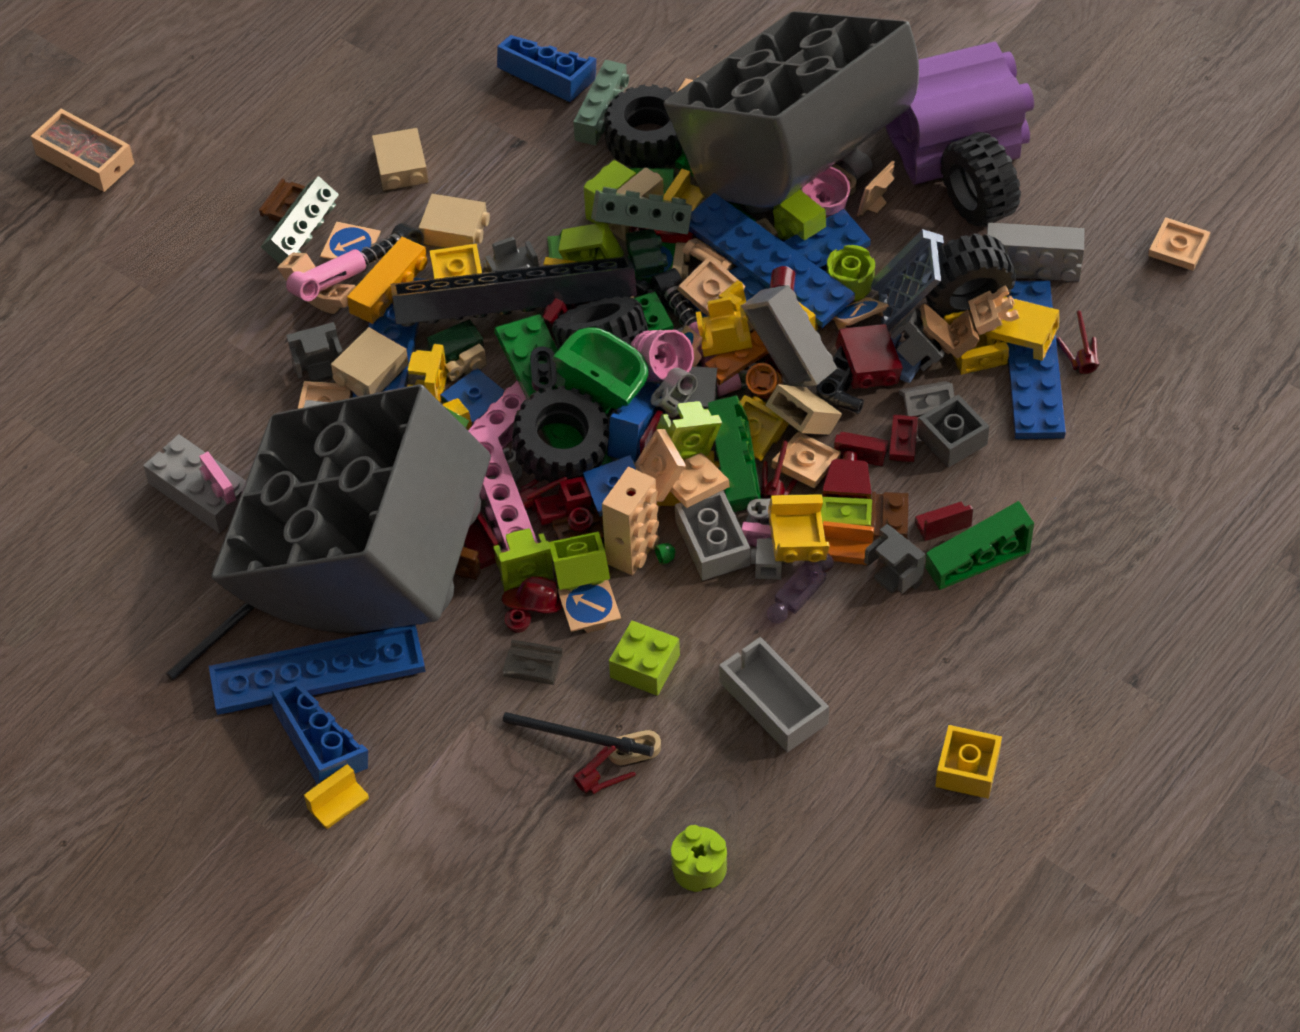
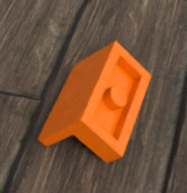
(847, 541)

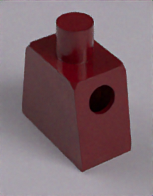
(848, 478)

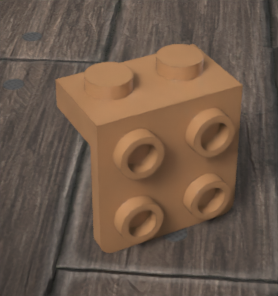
(954, 337)

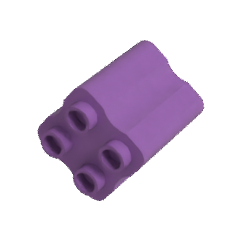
(958, 97)

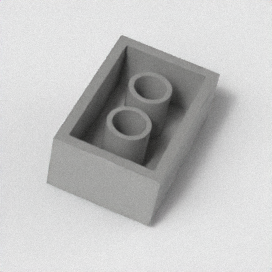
(713, 536)

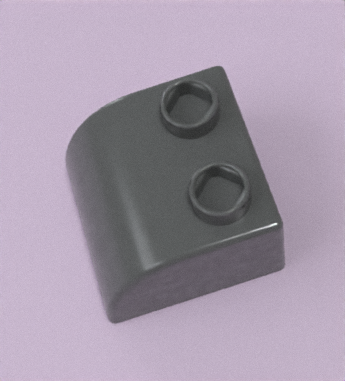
(793, 104)
(355, 513)

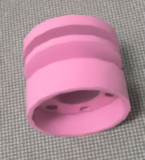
(829, 190)
(663, 352)

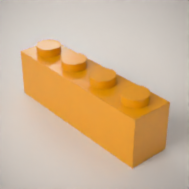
(398, 265)

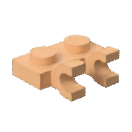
(991, 309)

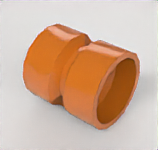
(763, 380)

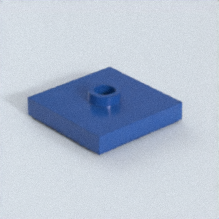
(475, 392)
(603, 479)

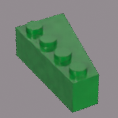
(736, 452)
(982, 547)

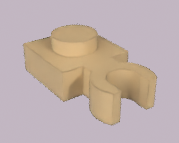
(468, 361)

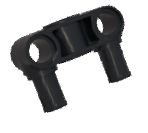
(835, 385)

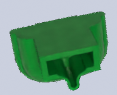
(601, 367)

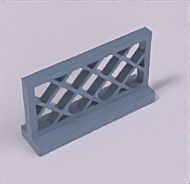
(900, 271)

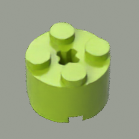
(853, 269)
(699, 858)

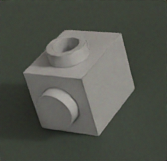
(765, 561)

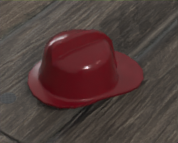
(534, 594)

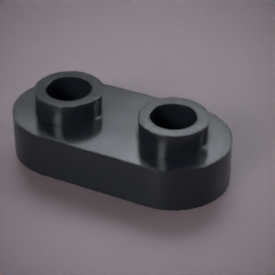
(542, 372)

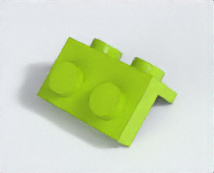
(847, 510)

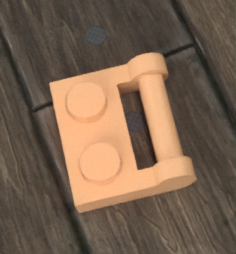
(702, 251)

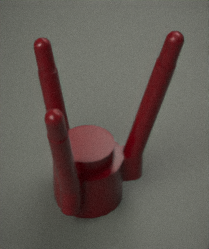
(1086, 359)
(775, 486)
(529, 494)
(588, 777)

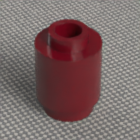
(782, 276)

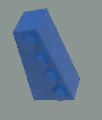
(546, 67)
(631, 423)
(315, 734)

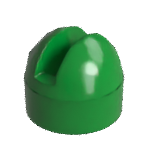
(665, 553)

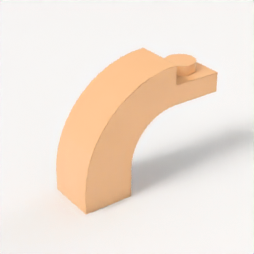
(327, 300)

